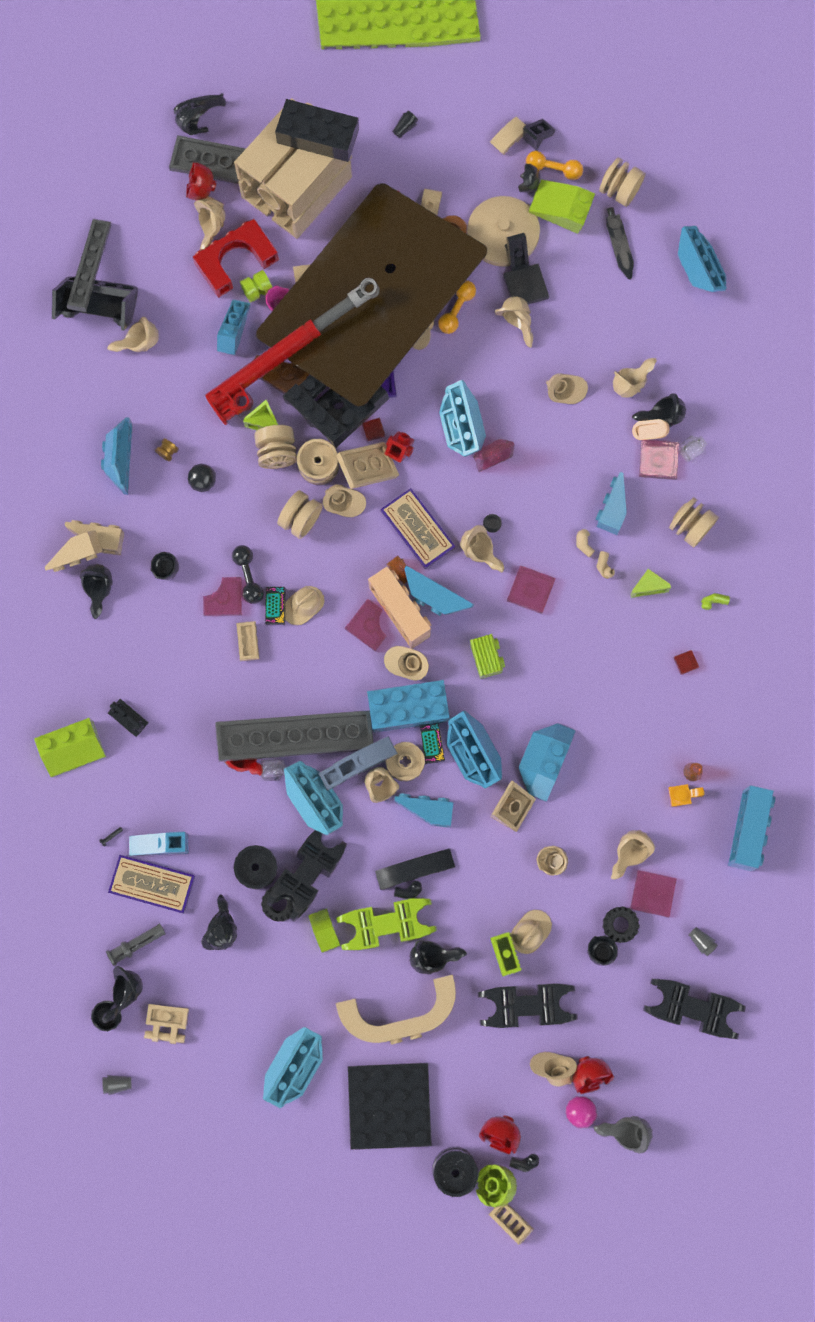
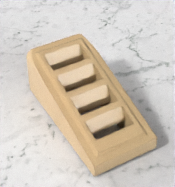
(506, 1227)

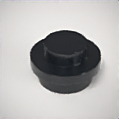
(492, 523)

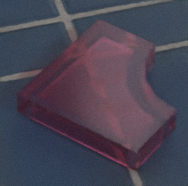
(226, 600)
(366, 625)

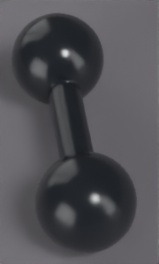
(252, 592)

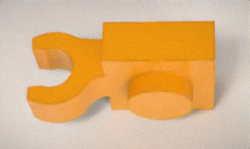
(681, 794)

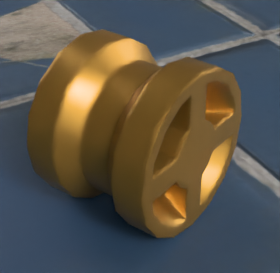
(166, 450)

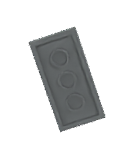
(215, 156)

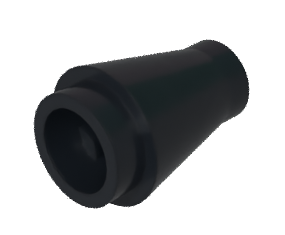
(405, 123)

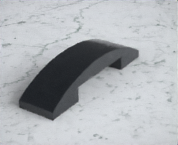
(415, 868)

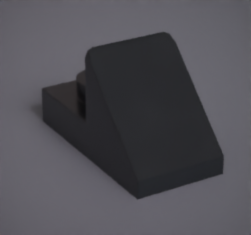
(537, 132)
(517, 251)

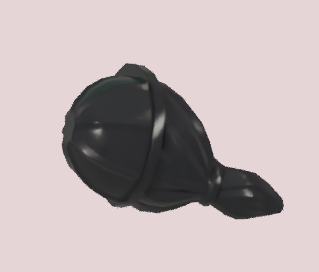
(668, 408)
(96, 583)
(221, 929)
(430, 957)
(125, 991)

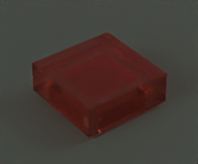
(373, 429)
(686, 662)

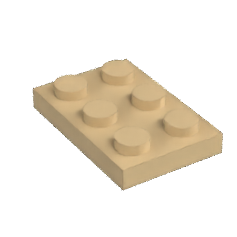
(367, 465)

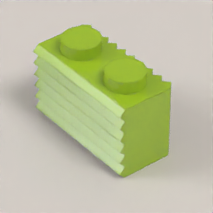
(486, 656)
(505, 954)

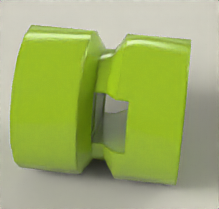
(256, 286)

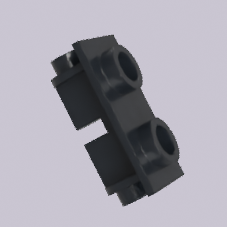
(127, 717)

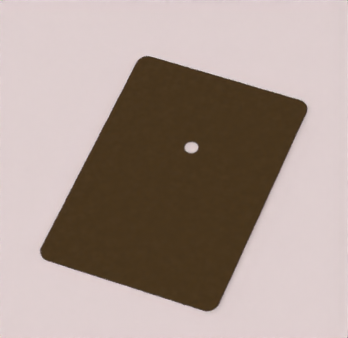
(371, 340)

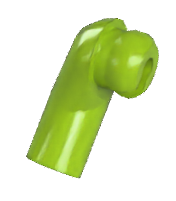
(714, 598)

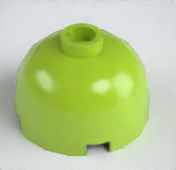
(496, 1185)

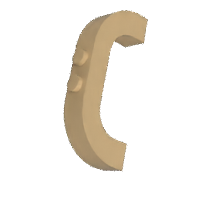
(412, 1027)

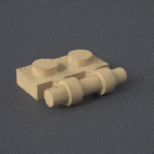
(167, 1017)

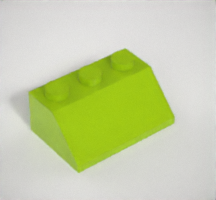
(70, 747)

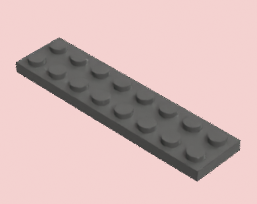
(293, 735)

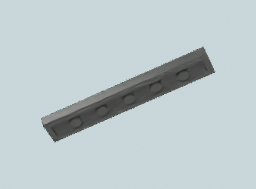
(89, 265)

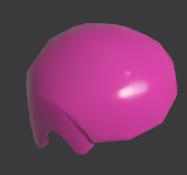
(274, 296)
(581, 1112)

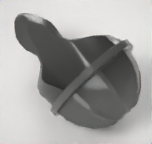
(629, 1132)

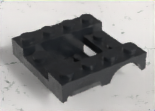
(321, 414)

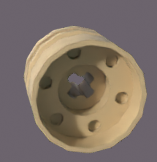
(620, 181)
(275, 446)
(693, 522)

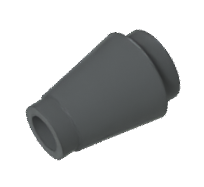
(703, 941)
(114, 1084)

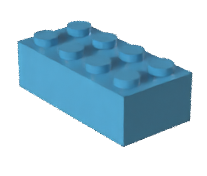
(408, 706)
(751, 828)

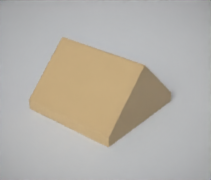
(513, 806)

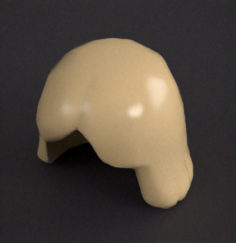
(386, 790)

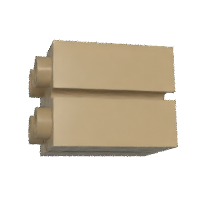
(283, 175)

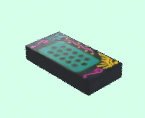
(275, 605)
(432, 743)

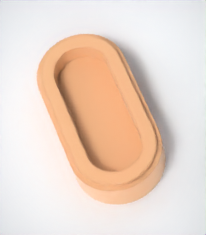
(650, 429)

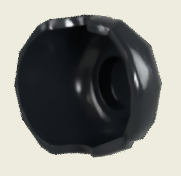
(531, 178)
(201, 477)
(164, 566)
(602, 950)
(97, 1016)

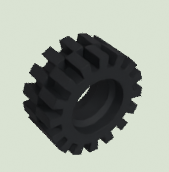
(271, 913)
(629, 915)

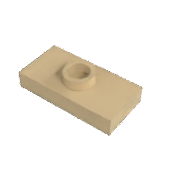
(431, 200)
(247, 641)

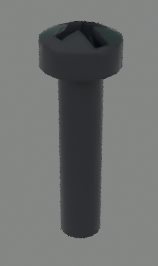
(109, 837)

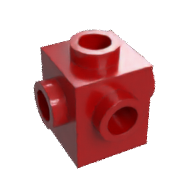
(399, 446)

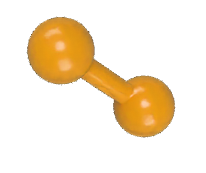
(571, 169)
(448, 322)

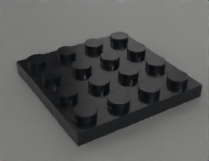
(389, 1106)

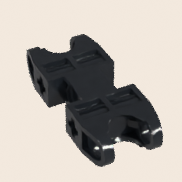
(298, 886)
(527, 1005)
(710, 1012)

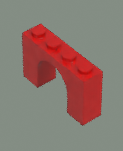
(248, 237)

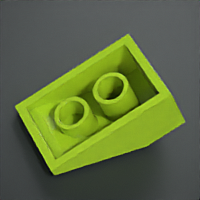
(562, 204)

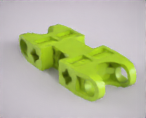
(386, 924)

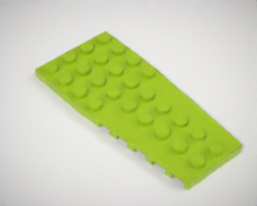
(396, 23)

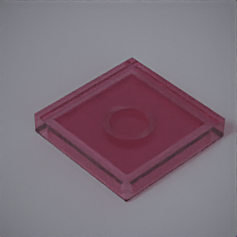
(659, 459)
(531, 589)
(653, 893)

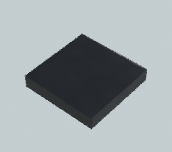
(527, 284)

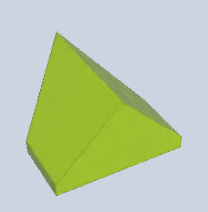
(260, 417)

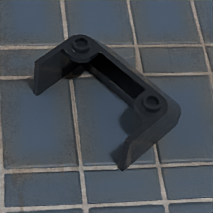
(106, 300)

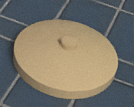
(499, 219)

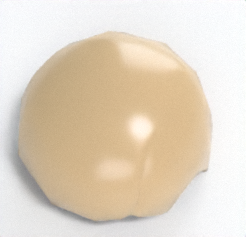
(552, 860)

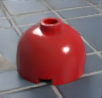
(200, 182)
(591, 1074)
(501, 1133)

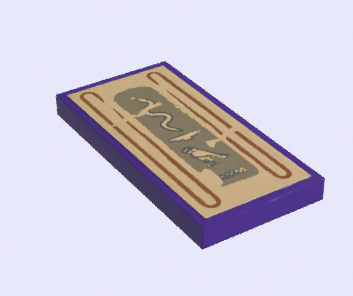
(417, 528)
(151, 884)

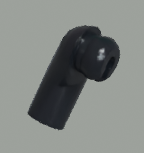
(410, 892)
(526, 1164)

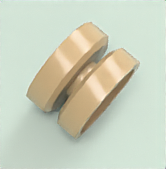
(321, 472)
(299, 514)

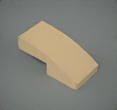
(508, 135)

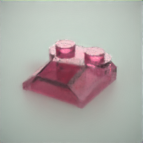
(494, 454)

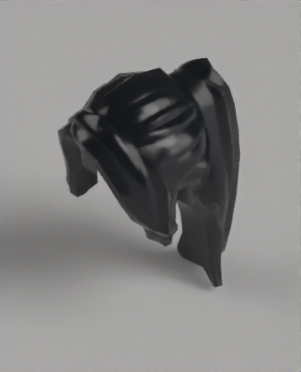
(189, 112)

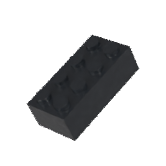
(317, 130)

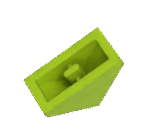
(650, 585)
(324, 930)

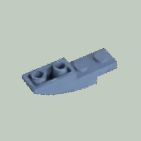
(358, 763)

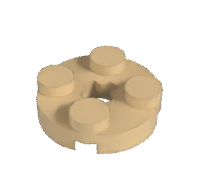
(414, 769)

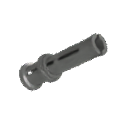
(127, 948)

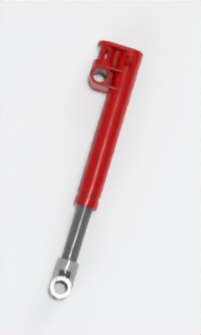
(226, 396)

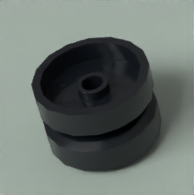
(267, 867)
(446, 1162)

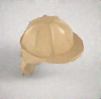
(211, 220)
(517, 313)
(139, 337)
(631, 381)
(479, 547)
(632, 850)

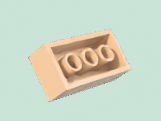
(399, 607)

